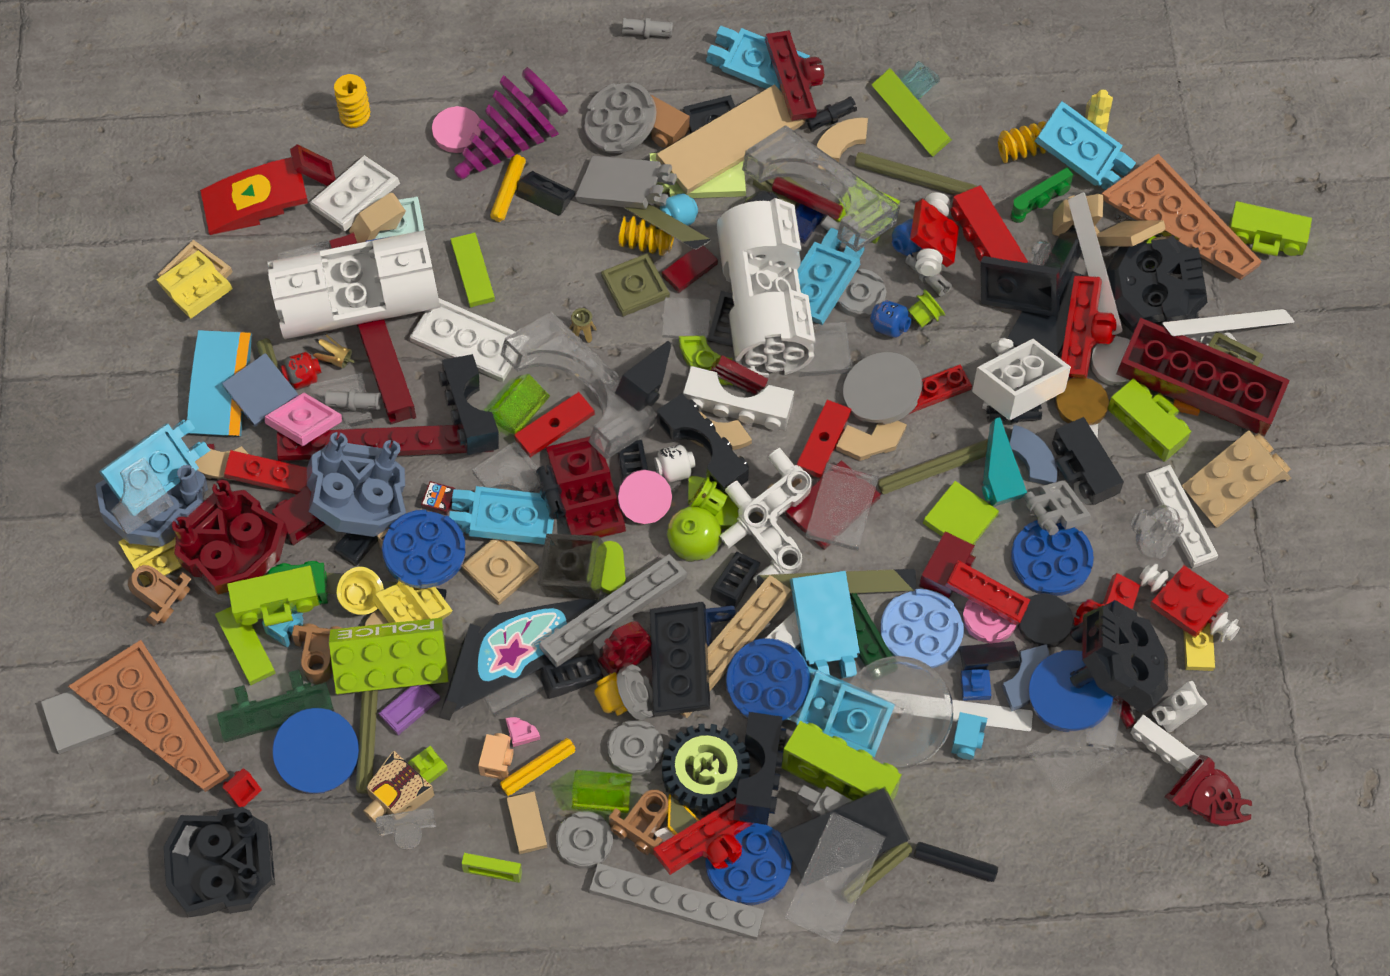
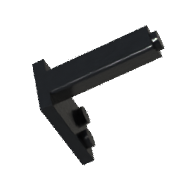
(1030, 285)

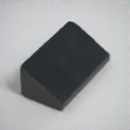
(545, 193)
(990, 656)

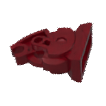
(625, 647)
(1207, 794)

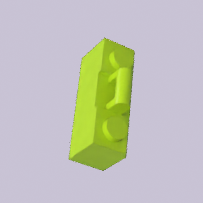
(1270, 229)
(1150, 419)
(273, 596)

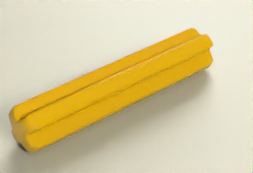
(508, 188)
(537, 766)

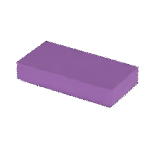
(409, 707)

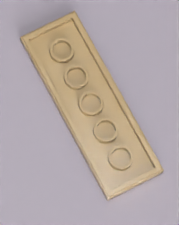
(724, 140)

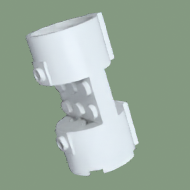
(353, 284)
(769, 314)

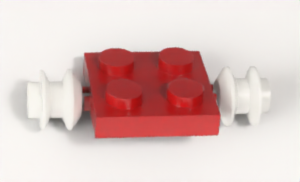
(934, 234)
(1189, 601)

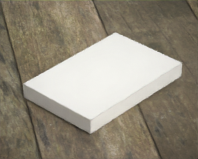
(353, 192)

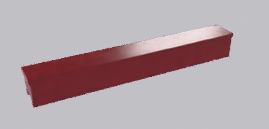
(383, 360)

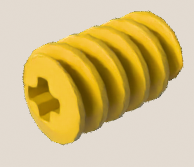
(352, 100)
(1020, 141)
(644, 237)

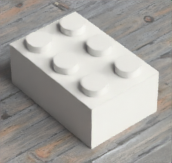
(1021, 379)

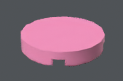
(454, 128)
(644, 496)
(985, 624)

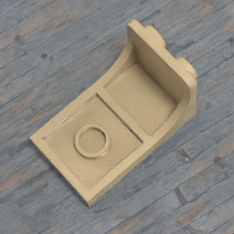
(1236, 477)

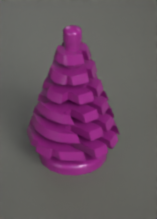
(516, 118)

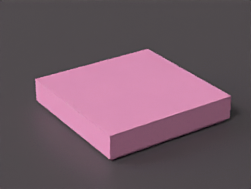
(303, 419)

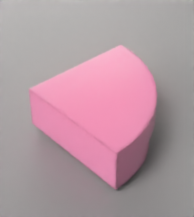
(521, 731)

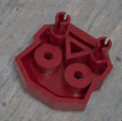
(219, 528)

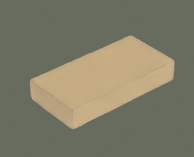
(527, 822)

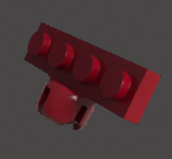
(794, 74)

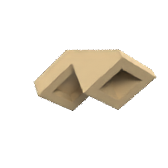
(379, 216)
(1063, 218)

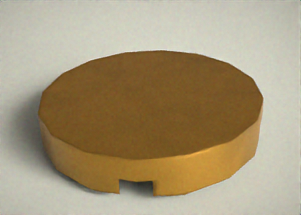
(1082, 399)

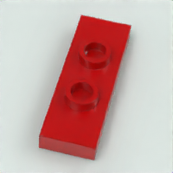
(265, 472)
(987, 592)

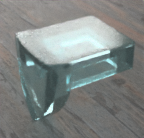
(920, 80)

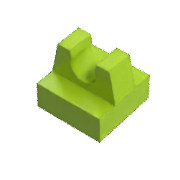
(428, 764)

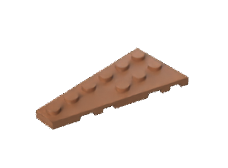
(1159, 193)
(144, 704)

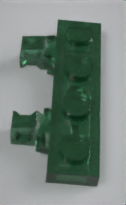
(256, 717)

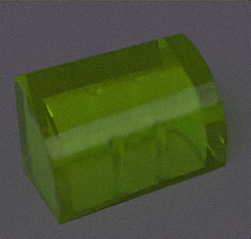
(518, 403)
(601, 791)

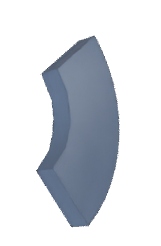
(1035, 455)
(1017, 688)

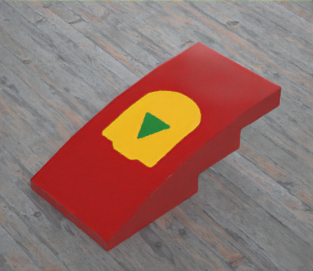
(252, 195)

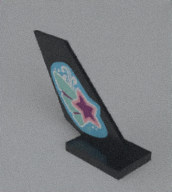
(506, 651)

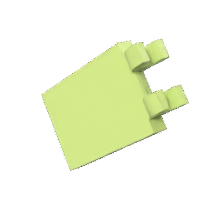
(727, 184)

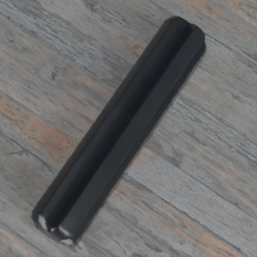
(956, 861)

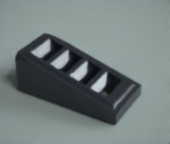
(725, 297)
(625, 469)
(726, 595)
(563, 687)

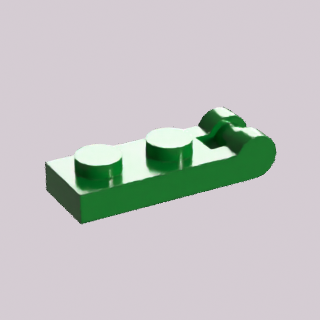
(1041, 194)

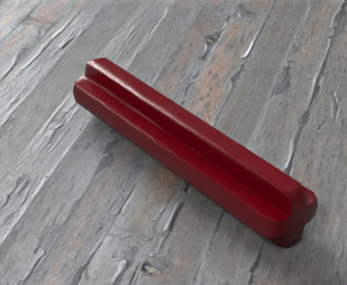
(807, 198)

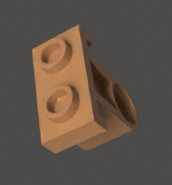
(160, 593)
(315, 651)
(642, 823)

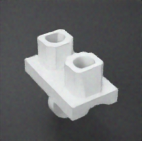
(1179, 707)

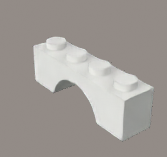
(767, 408)

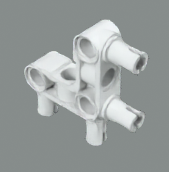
(771, 505)

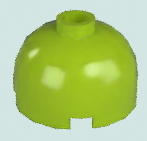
(694, 533)

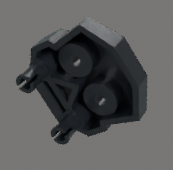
(1174, 280)
(1121, 655)
(195, 864)

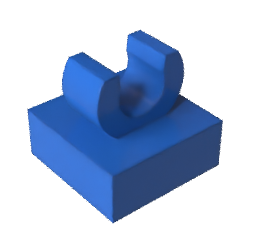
(975, 685)

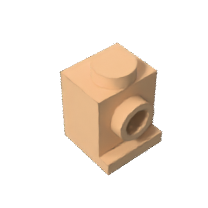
(496, 756)

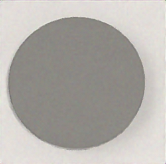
(620, 117)
(882, 388)

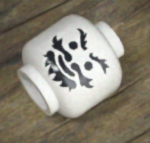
(674, 463)

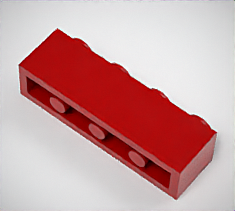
(984, 226)

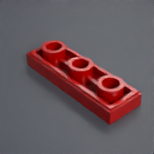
(944, 386)
(566, 417)
(828, 427)

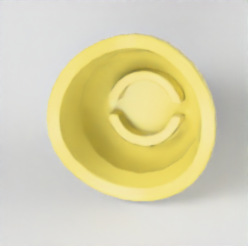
(357, 590)

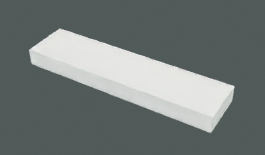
(1194, 538)

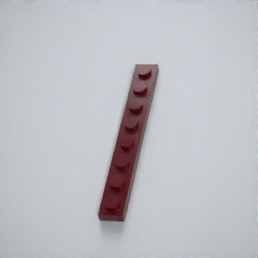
(412, 441)

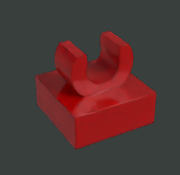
(241, 788)

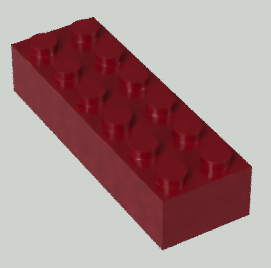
(1203, 377)

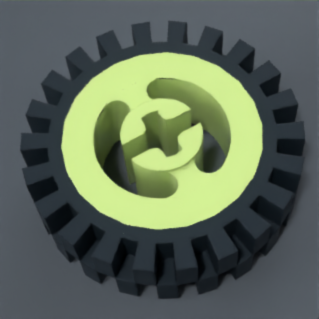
(697, 749)

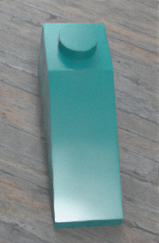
(1001, 473)

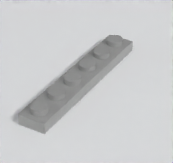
(612, 610)
(677, 901)

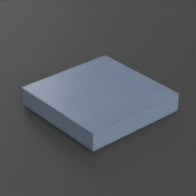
(259, 389)

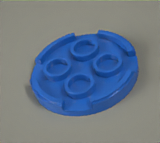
(423, 549)
(1052, 562)
(768, 678)
(1060, 702)
(315, 750)
(758, 872)

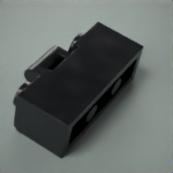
(1089, 460)

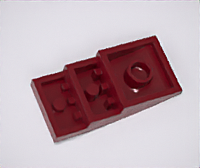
(586, 489)

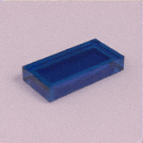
(807, 221)

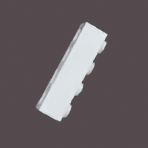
(1163, 744)

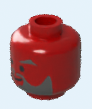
(301, 370)

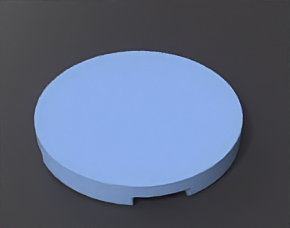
(922, 627)

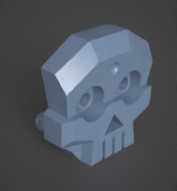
(366, 485)
(157, 531)

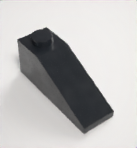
(642, 382)

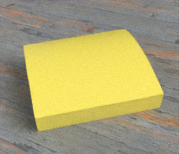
(194, 284)
(158, 557)
(409, 603)

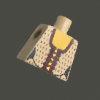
(396, 789)

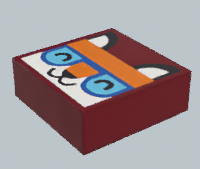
(438, 498)

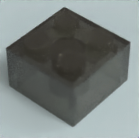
(572, 566)

